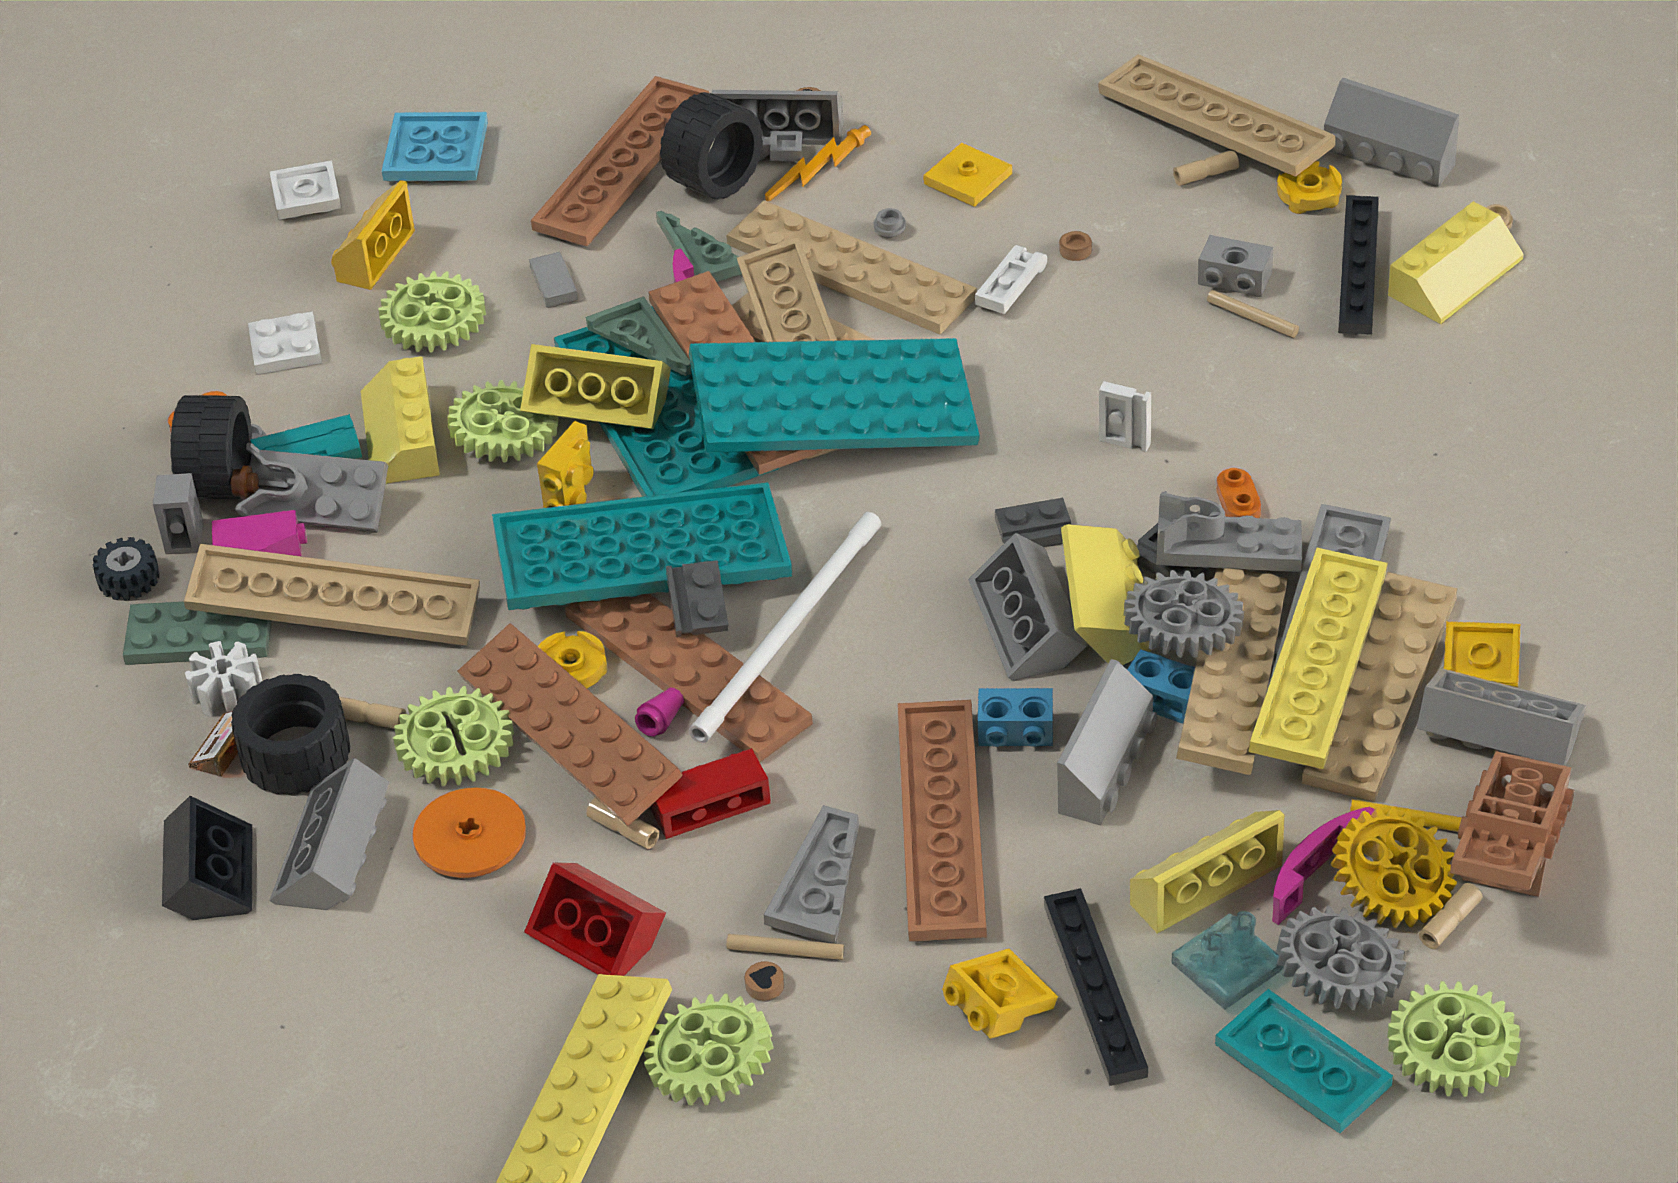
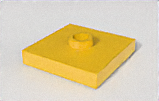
(967, 174)
(1484, 650)

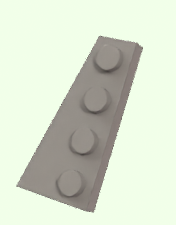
(817, 880)

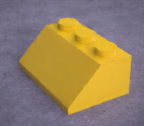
(375, 239)

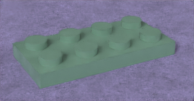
(172, 633)

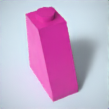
(263, 532)

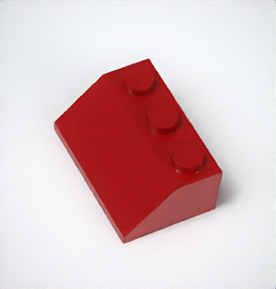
(593, 920)

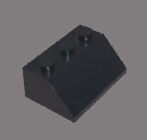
(206, 862)

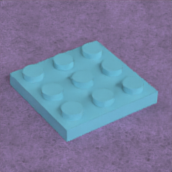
(435, 146)

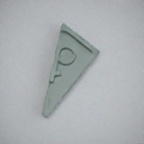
(700, 248)
(642, 331)

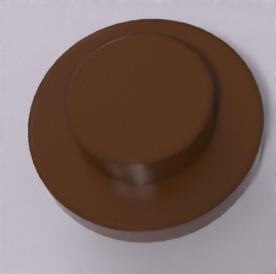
(244, 482)

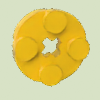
(1322, 193)
(584, 648)

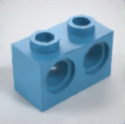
(1166, 681)
(1015, 717)

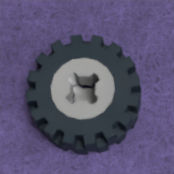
(126, 568)

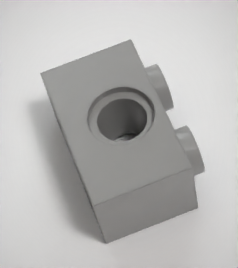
(1235, 265)
(178, 513)

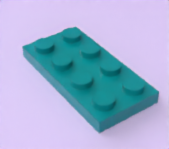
(1304, 1060)

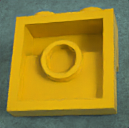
(566, 468)
(997, 992)

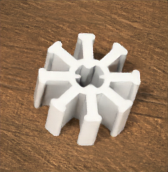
(222, 677)

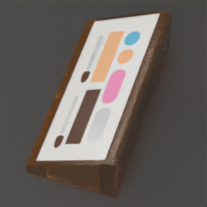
(217, 749)

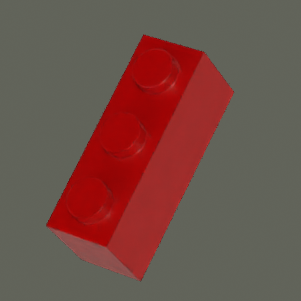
(712, 794)

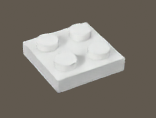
(305, 190)
(284, 343)

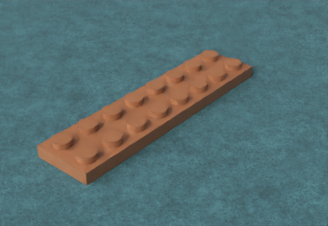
(613, 166)
(701, 313)
(644, 637)
(571, 724)
(941, 821)

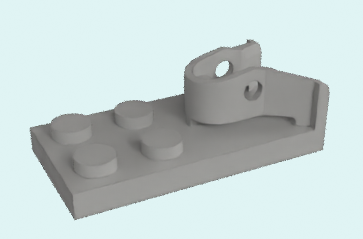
(319, 489)
(1219, 541)

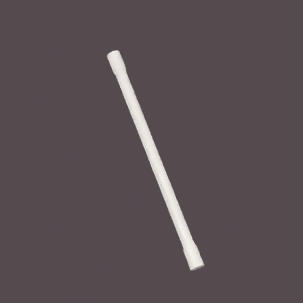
(714, 714)

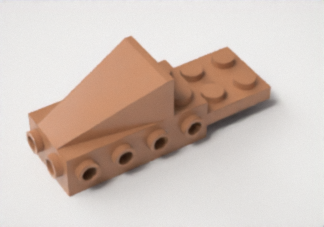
(1513, 824)

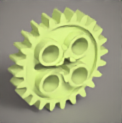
(432, 311)
(495, 426)
(430, 748)
(708, 1049)
(1469, 1049)

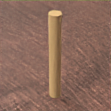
(1253, 314)
(785, 946)

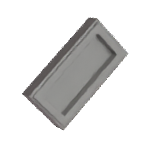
(553, 279)

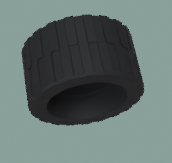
(689, 139)
(210, 442)
(284, 704)

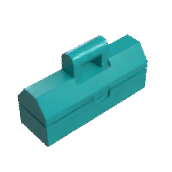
(325, 438)

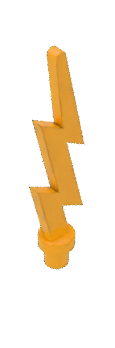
(854, 139)

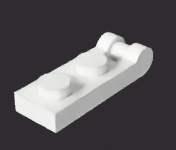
(1010, 279)

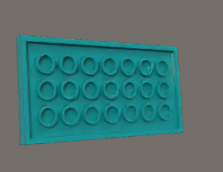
(832, 395)
(674, 452)
(627, 543)

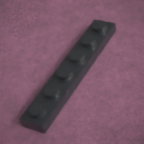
(1358, 265)
(1095, 987)

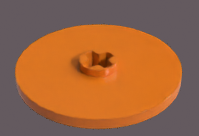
(494, 837)

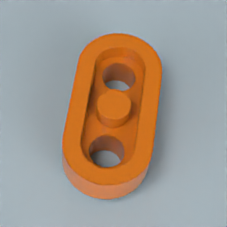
(1238, 493)

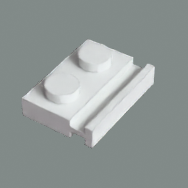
(1124, 416)

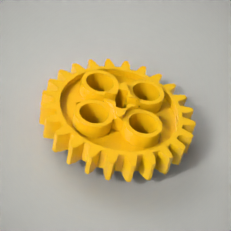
(1393, 867)

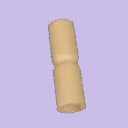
(1202, 168)
(372, 713)
(637, 831)
(1453, 912)

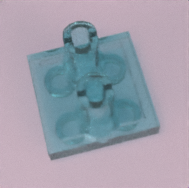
(1228, 959)

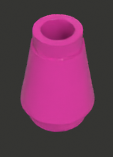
(657, 713)

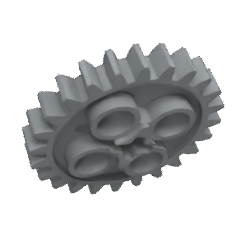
(1183, 613)
(1340, 957)

